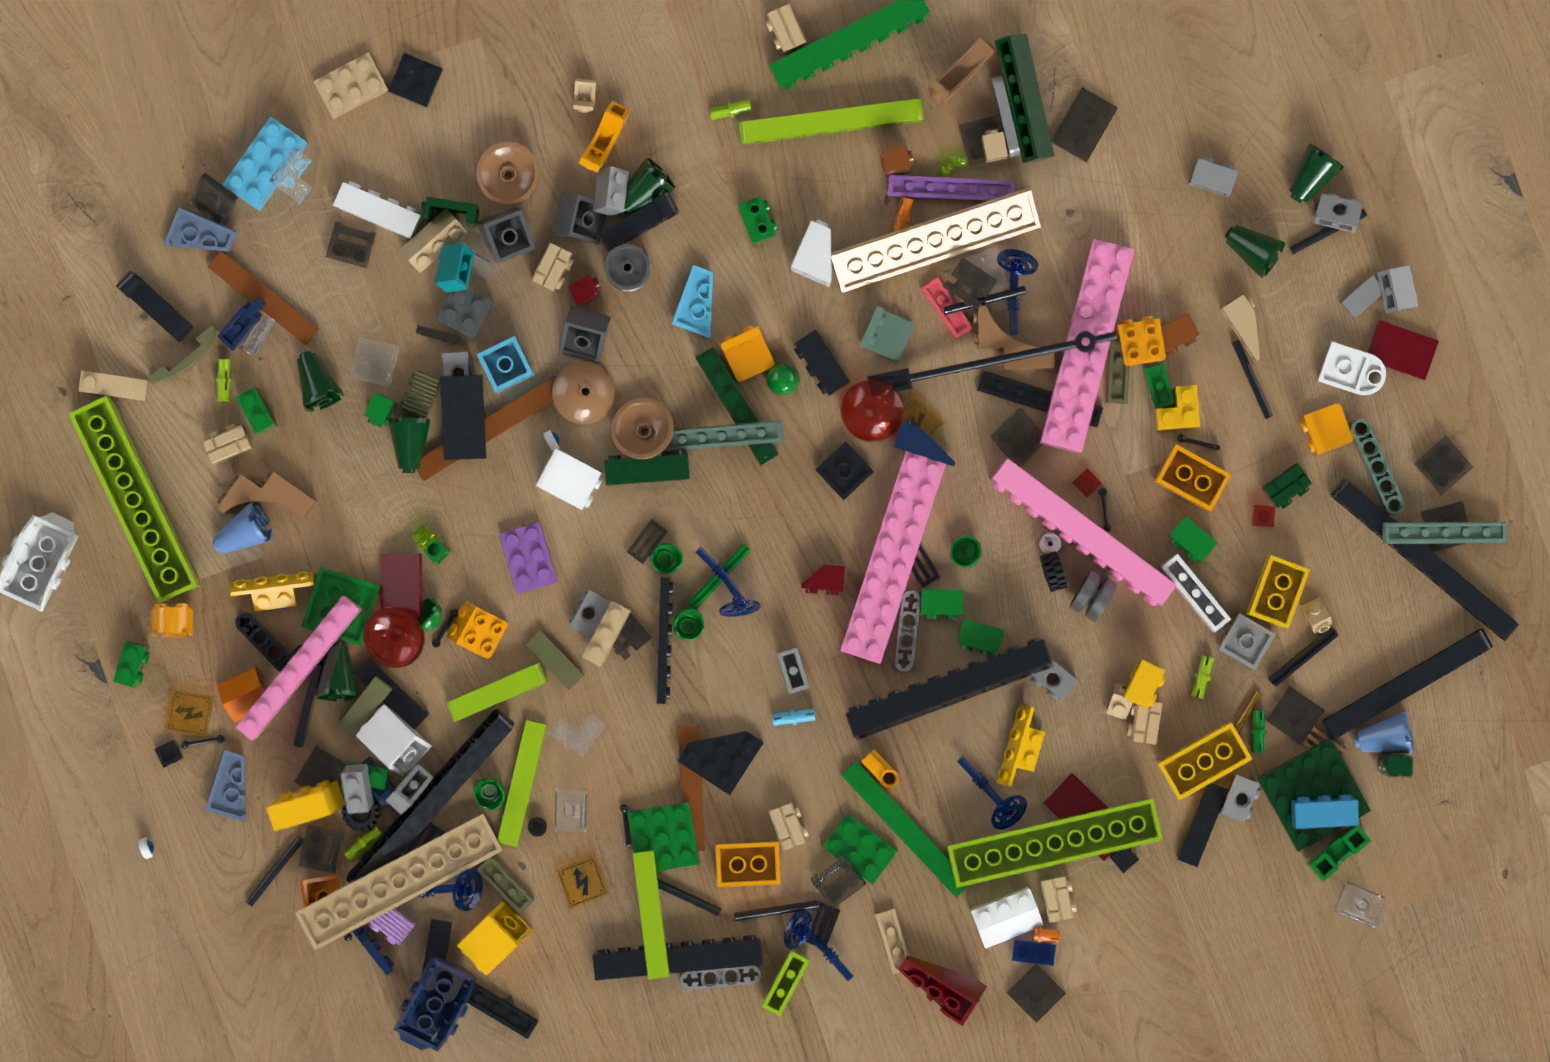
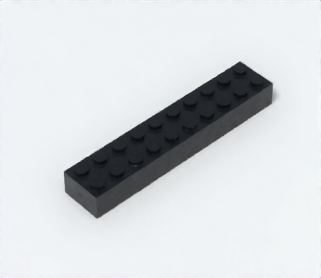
(949, 689)

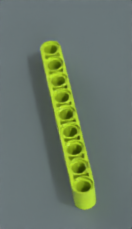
(831, 121)

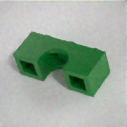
(1345, 845)

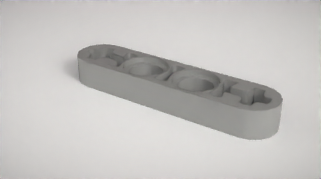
(1005, 115)
(910, 631)
(720, 978)

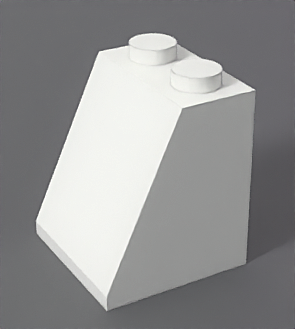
(814, 254)
(570, 479)
(393, 740)

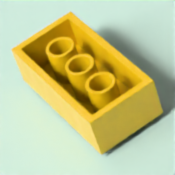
(1204, 760)

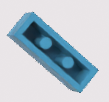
(1324, 811)

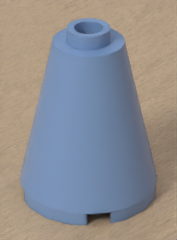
(243, 531)
(1387, 736)

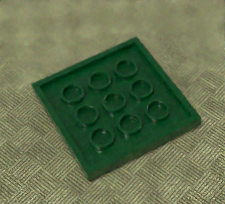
(1311, 775)

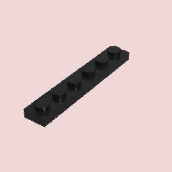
(664, 650)

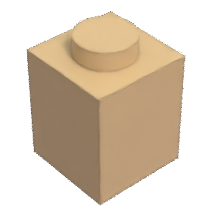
(994, 146)

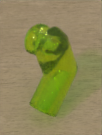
(949, 163)

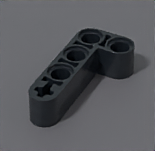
(639, 222)
(154, 305)
(268, 644)

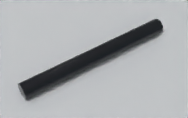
(1317, 237)
(990, 299)
(1252, 379)
(274, 871)
(688, 897)
(776, 910)

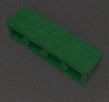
(654, 469)

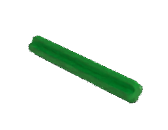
(714, 582)

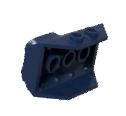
(435, 1005)

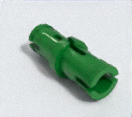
(1258, 731)

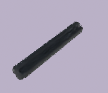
(1303, 656)

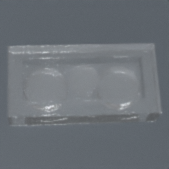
(254, 340)

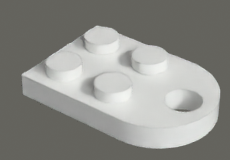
(1350, 369)

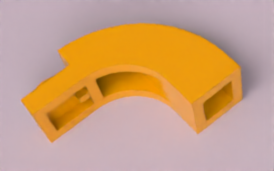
(605, 137)

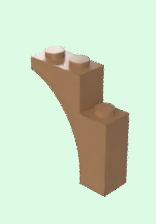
(960, 72)
(992, 337)
(275, 490)

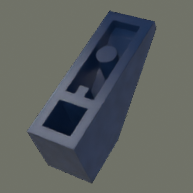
(916, 441)

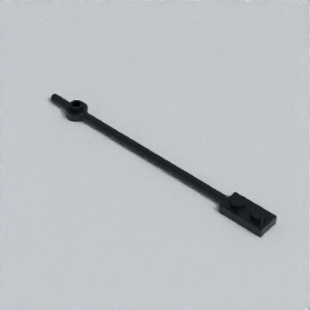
(902, 379)

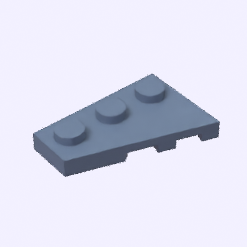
(196, 231)
(228, 789)

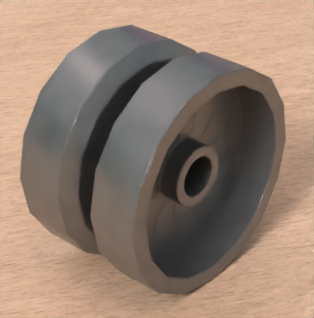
(627, 280)
(1091, 594)

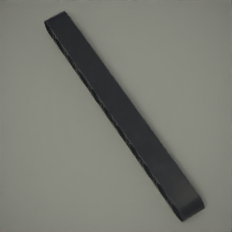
(1427, 563)
(435, 795)

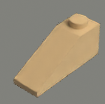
(1243, 322)
(113, 385)

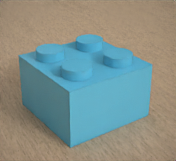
(505, 364)

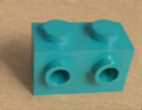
(454, 267)

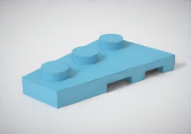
(695, 303)

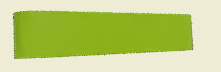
(497, 692)

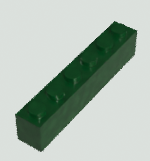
(1024, 98)
(733, 400)

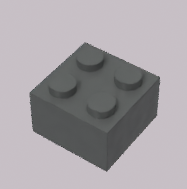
(465, 312)

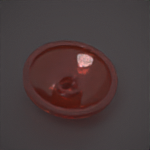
(878, 398)
(386, 644)

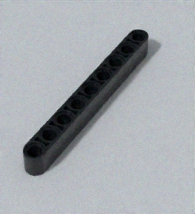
(1407, 684)

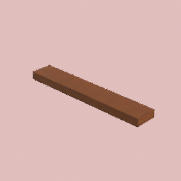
(253, 289)
(692, 784)

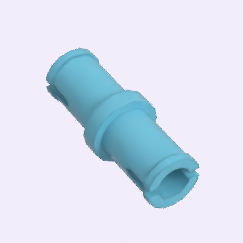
(794, 716)

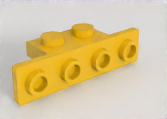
(272, 591)
(1022, 746)

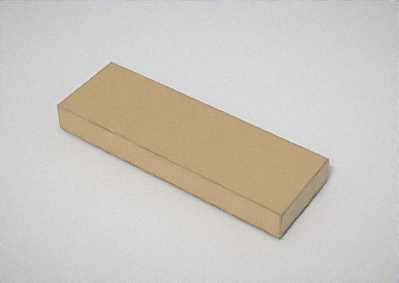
(892, 938)

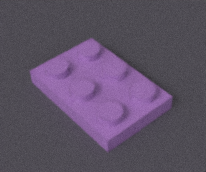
(528, 557)

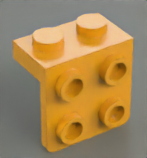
(1141, 341)
(747, 353)
(1326, 429)
(477, 630)

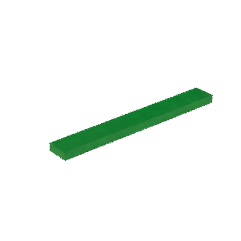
(902, 826)

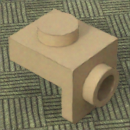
(584, 95)
(1317, 616)
(1118, 705)

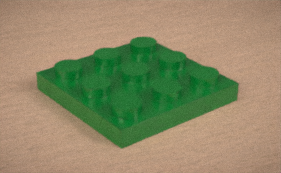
(327, 592)
(668, 833)

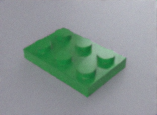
(863, 848)

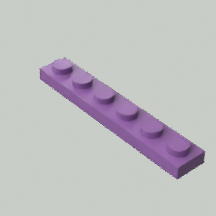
(948, 188)

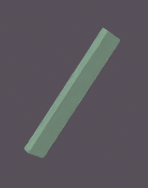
(727, 435)
(1444, 532)

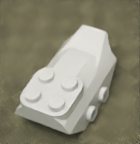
(38, 560)

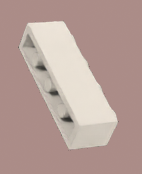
(377, 210)
(1195, 593)

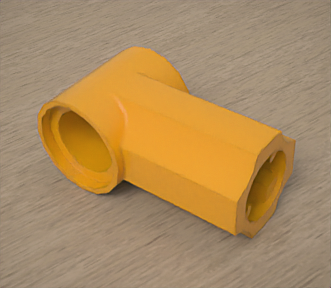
(879, 767)

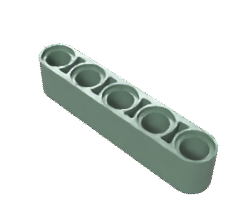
(1385, 473)

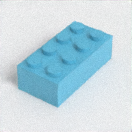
(260, 162)

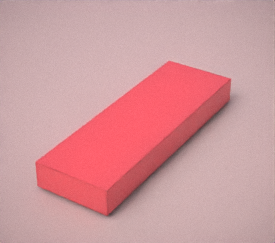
(939, 298)

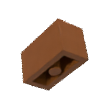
(896, 161)
(1178, 332)

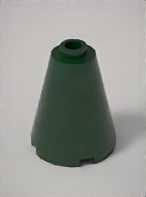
(1313, 173)
(646, 185)
(1255, 249)
(316, 383)
(409, 441)
(336, 676)

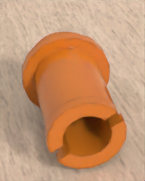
(1046, 935)

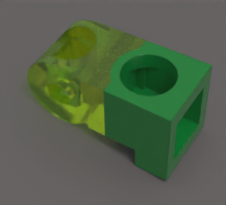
(430, 544)

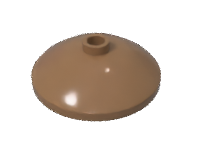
(501, 159)
(572, 403)
(637, 417)

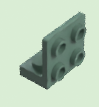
(887, 334)

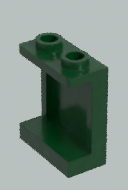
(469, 209)

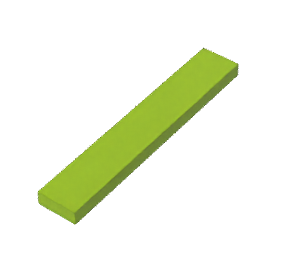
(521, 783)
(651, 915)

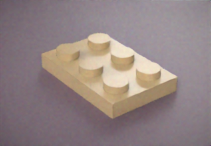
(350, 85)

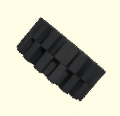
(1053, 571)
(362, 825)

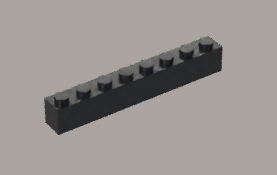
(681, 958)

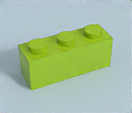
(785, 982)

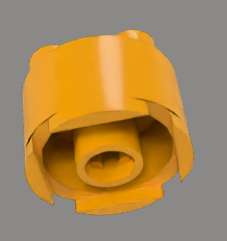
(172, 620)

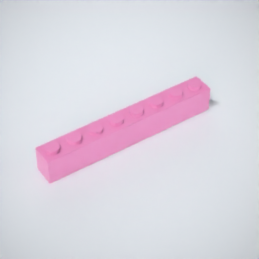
(298, 668)

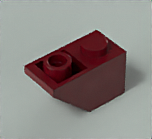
(585, 290)
(826, 578)

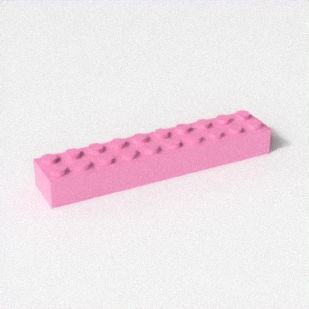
(1081, 371)
(1083, 532)
(893, 557)

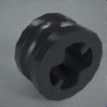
(538, 820)

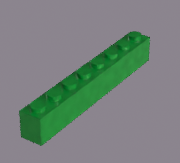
(848, 40)

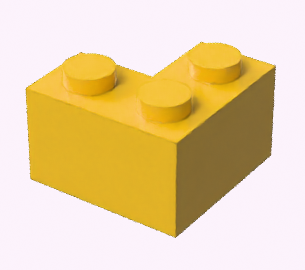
(1185, 413)
(1143, 683)

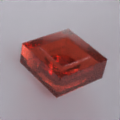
(1086, 482)
(1263, 516)

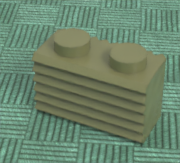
(421, 394)

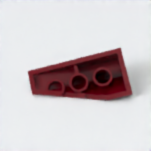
(950, 989)

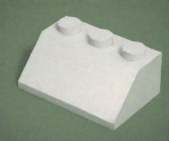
(1006, 917)

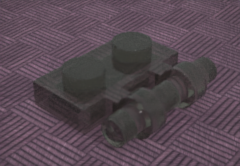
(974, 278)
(634, 634)

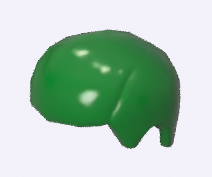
(782, 379)
(966, 551)
(666, 558)
(431, 613)
(688, 624)
(489, 794)

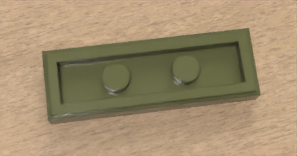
(1117, 375)
(554, 659)
(365, 706)
(505, 884)

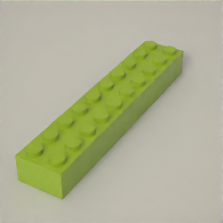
(134, 499)
(1054, 842)

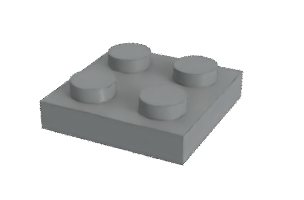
(1246, 641)

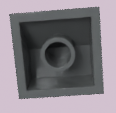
(577, 219)
(506, 235)
(584, 334)

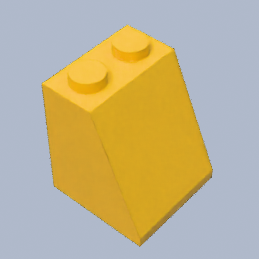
(494, 938)

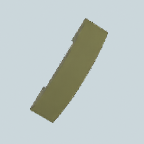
(205, 340)

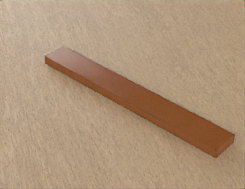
(495, 424)

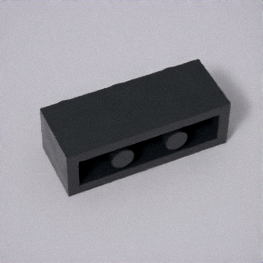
(821, 363)

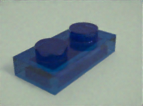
(1033, 952)

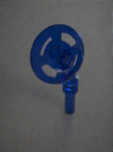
(1016, 269)
(739, 603)
(1002, 805)
(461, 889)
(804, 932)

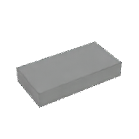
(1362, 297)

